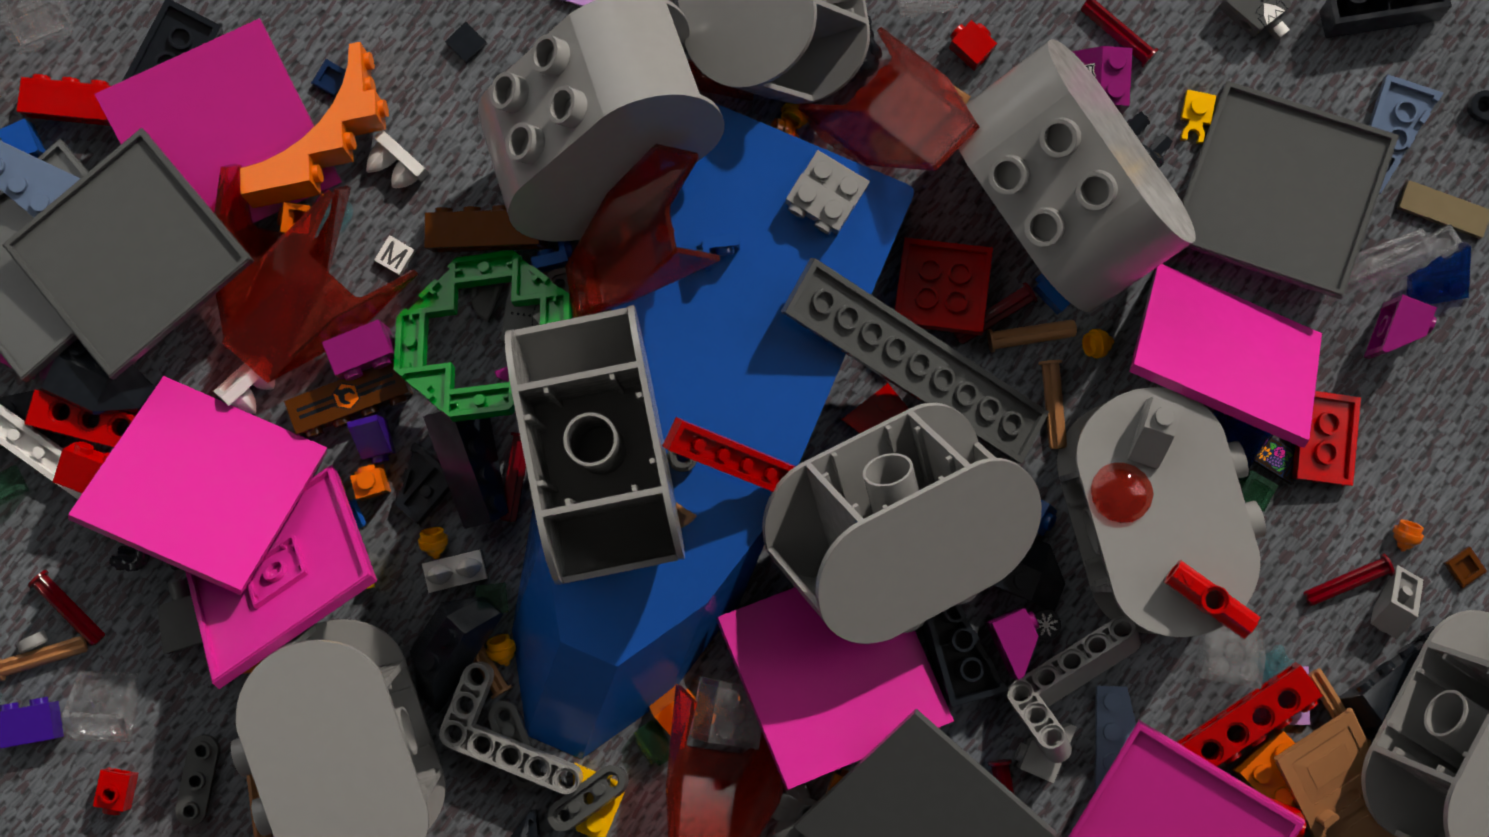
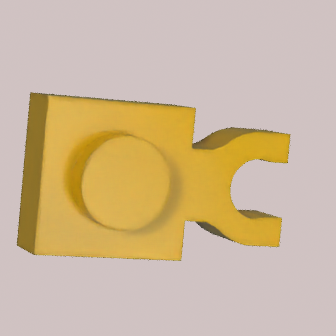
(1197, 110)

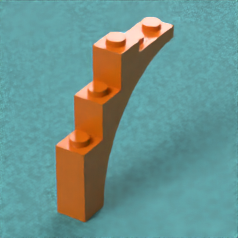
(329, 143)

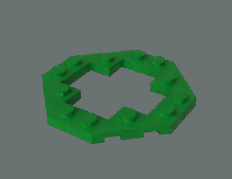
(440, 300)

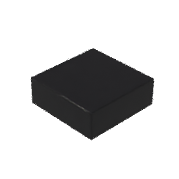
(466, 42)

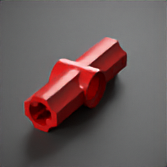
(1227, 611)

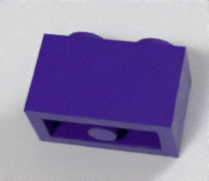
(31, 723)

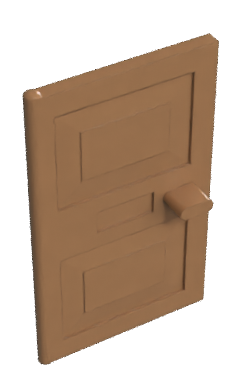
(1326, 779)

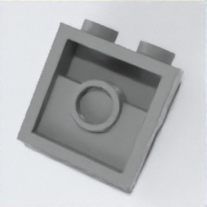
(826, 193)

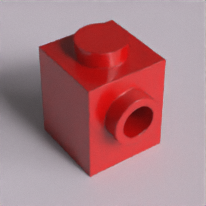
(972, 44)
(115, 790)

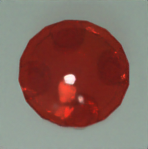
(1121, 492)

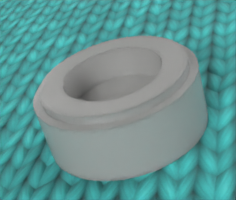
(32, 641)

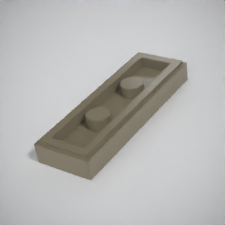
(1444, 209)

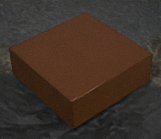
(1465, 567)

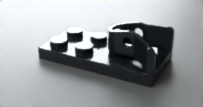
(172, 34)

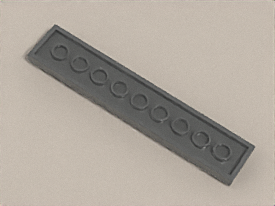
(913, 358)

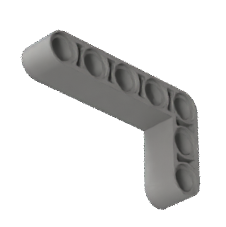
(1067, 680)
(499, 742)

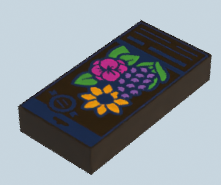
(1278, 460)

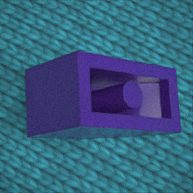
(372, 438)

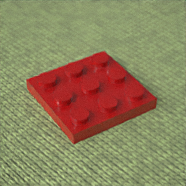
(944, 285)

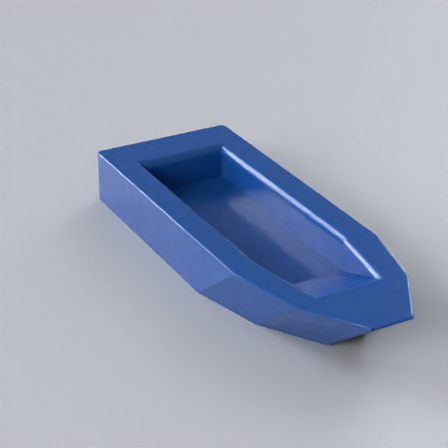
(734, 365)

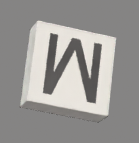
(395, 255)

